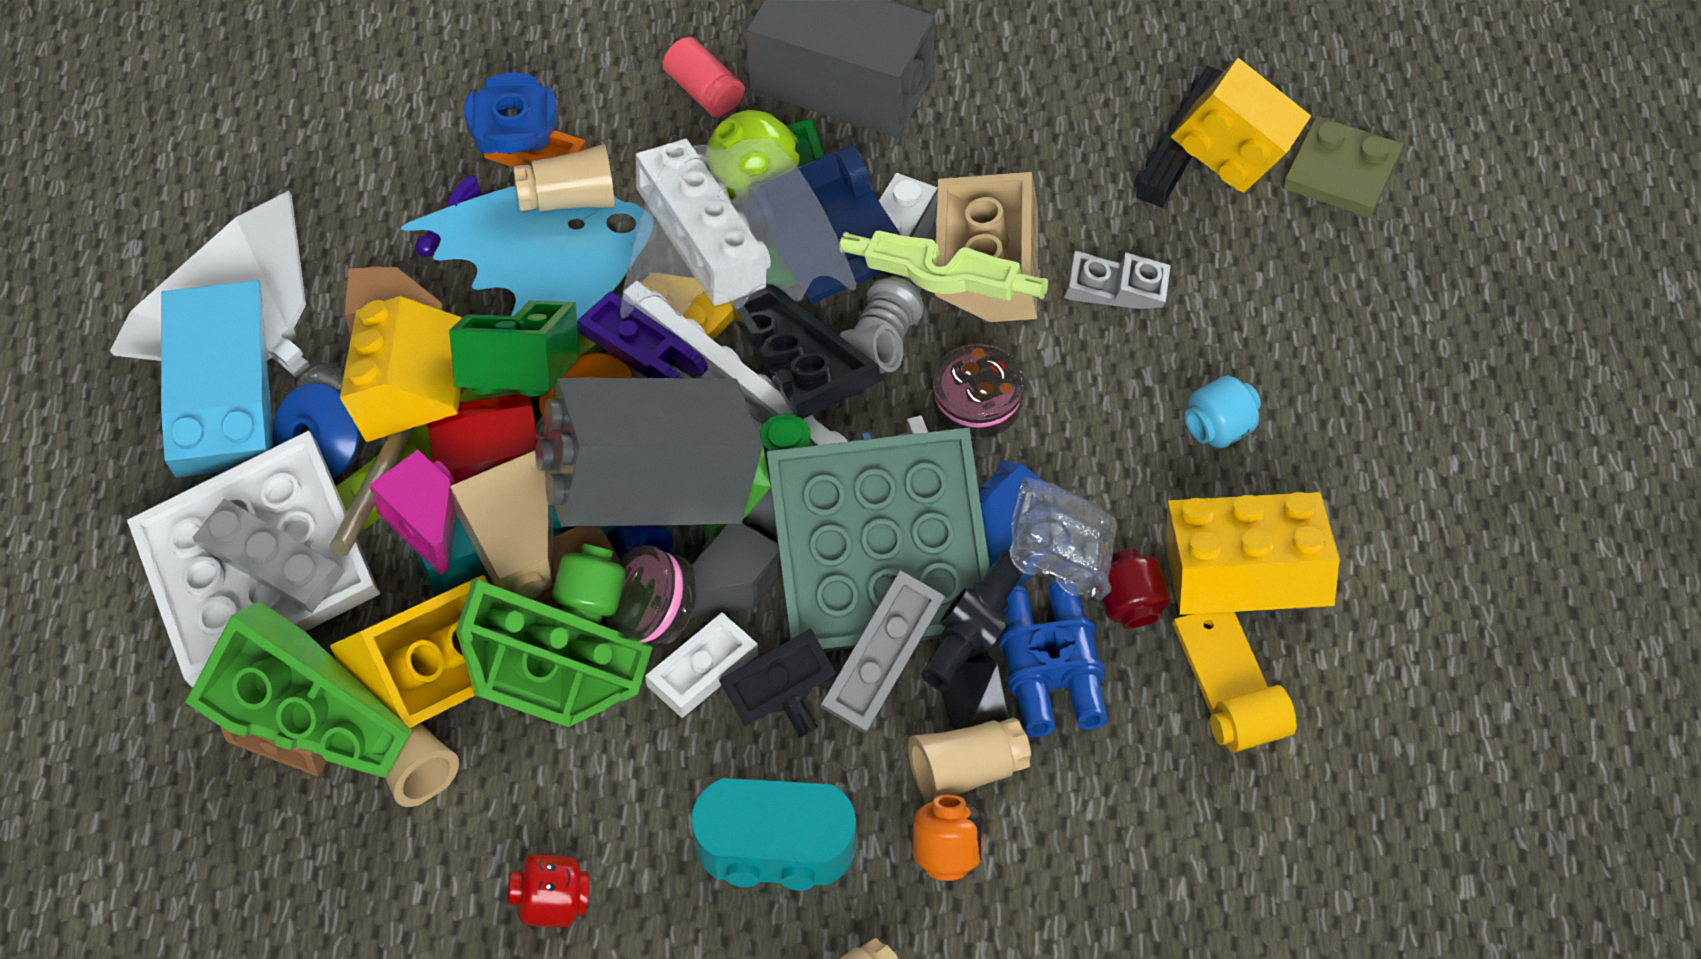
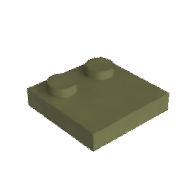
(1343, 166)

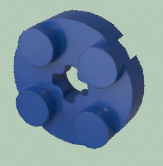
(513, 134)

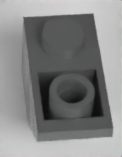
(734, 570)

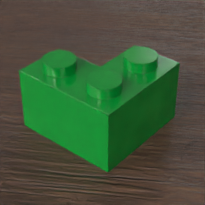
(517, 350)

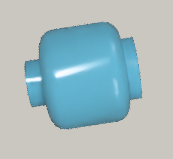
(1222, 412)

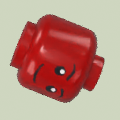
(548, 890)

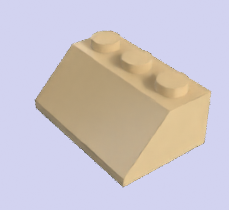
(995, 218)

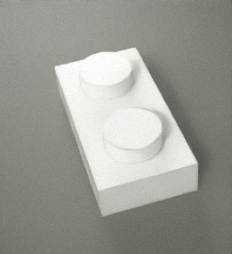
(907, 202)
(700, 663)

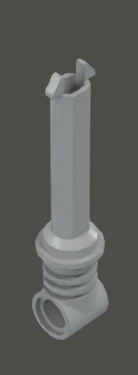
(891, 309)

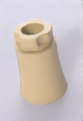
(566, 181)
(967, 757)
(422, 768)

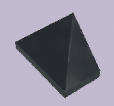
(976, 694)

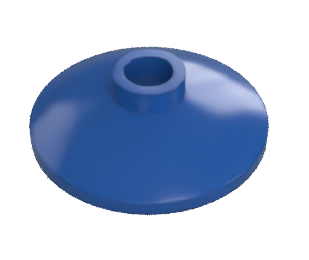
(327, 420)

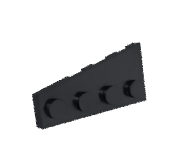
(802, 354)

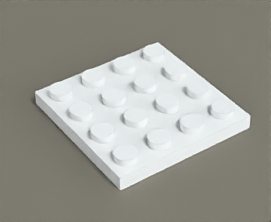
(201, 592)

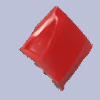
(483, 435)

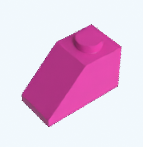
(419, 506)

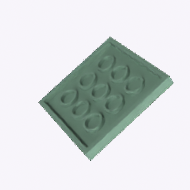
(864, 513)

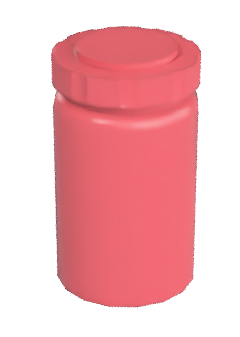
(703, 77)

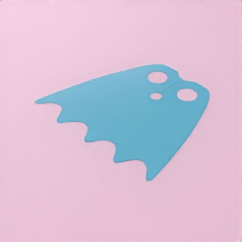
(535, 250)

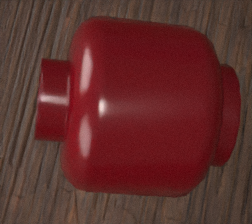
(1137, 590)

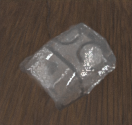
(1062, 537)

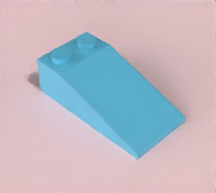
(214, 378)

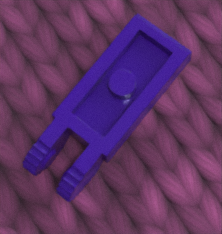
(638, 340)

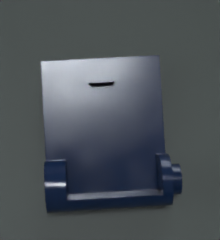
(851, 206)

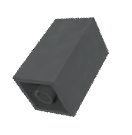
(843, 58)
(648, 451)

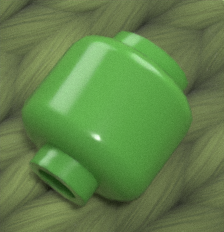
(589, 583)

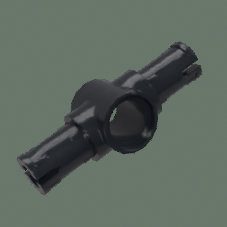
(972, 622)

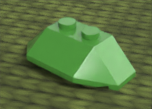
(545, 657)

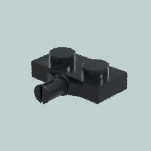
(780, 682)

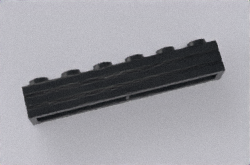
(1170, 158)

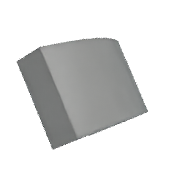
(1130, 284)

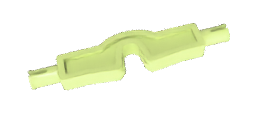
(965, 272)

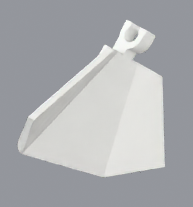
(249, 248)

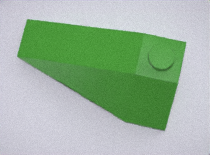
(287, 689)

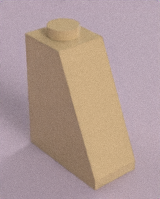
(510, 524)

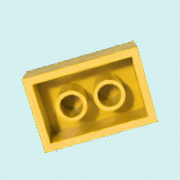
(1251, 553)

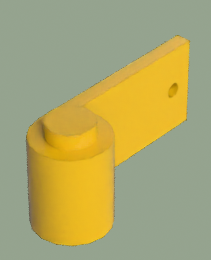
(1232, 684)

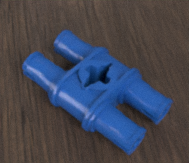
(1035, 673)

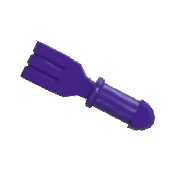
(466, 190)

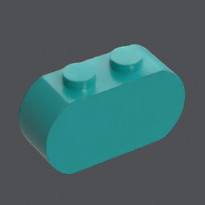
(774, 832)

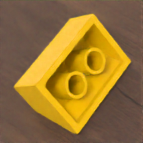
(399, 367)
(413, 658)

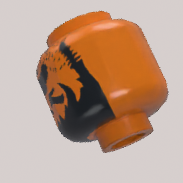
(947, 837)

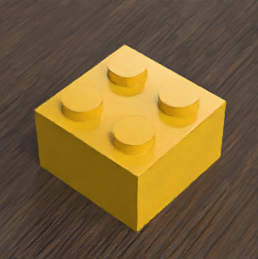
(1240, 126)

